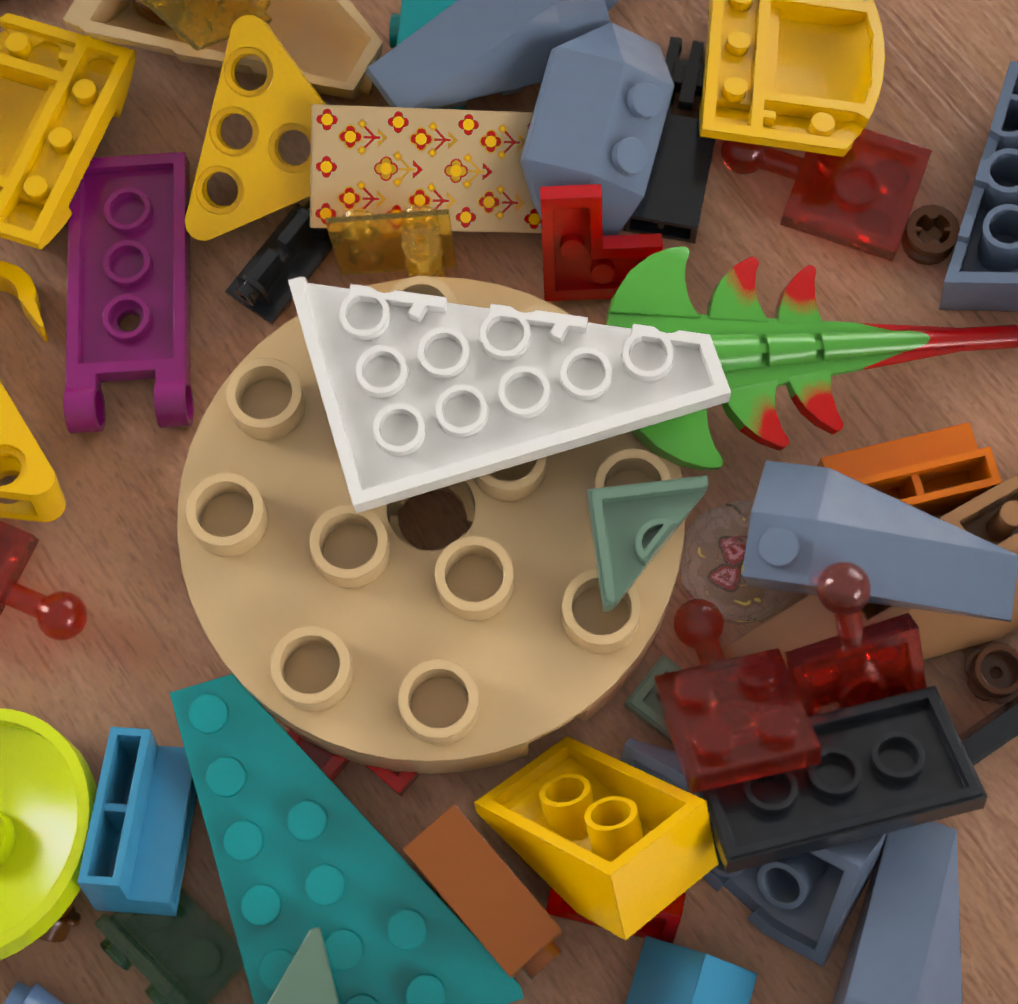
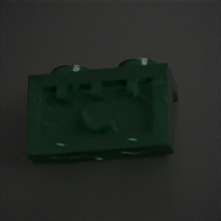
(181, 955)

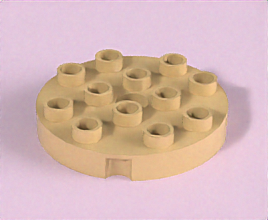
(391, 645)

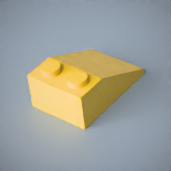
(603, 833)

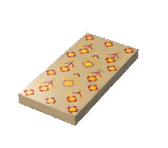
(421, 158)

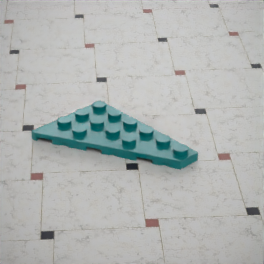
(307, 858)

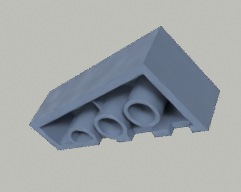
(986, 250)

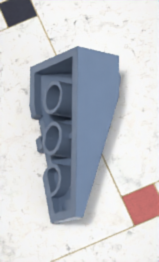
(481, 50)
(913, 560)

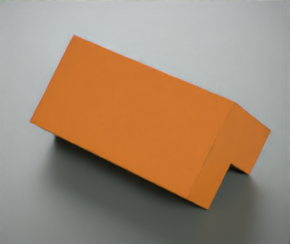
(924, 470)

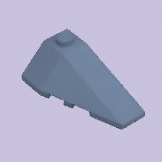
(791, 900)
(908, 924)

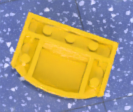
(791, 72)
(53, 114)

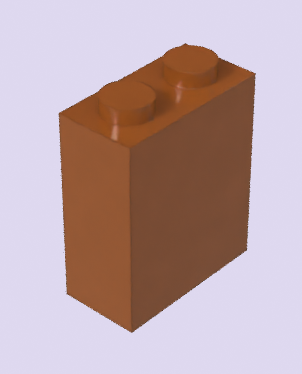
(486, 894)

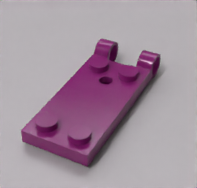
(125, 260)

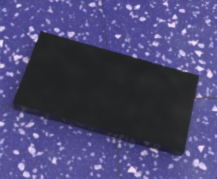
(878, 773)

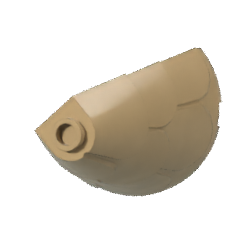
(322, 37)

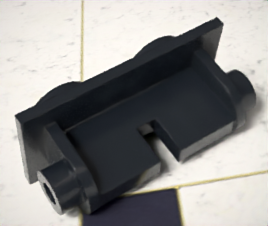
(287, 254)

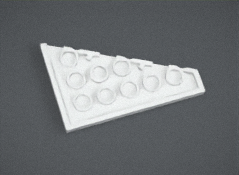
(461, 391)

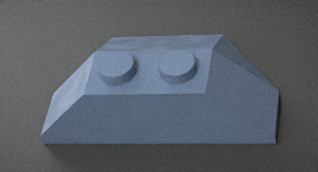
(599, 119)

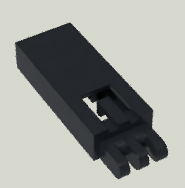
(682, 158)

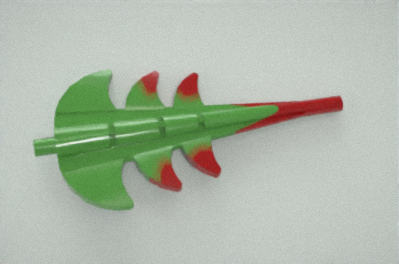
(770, 352)

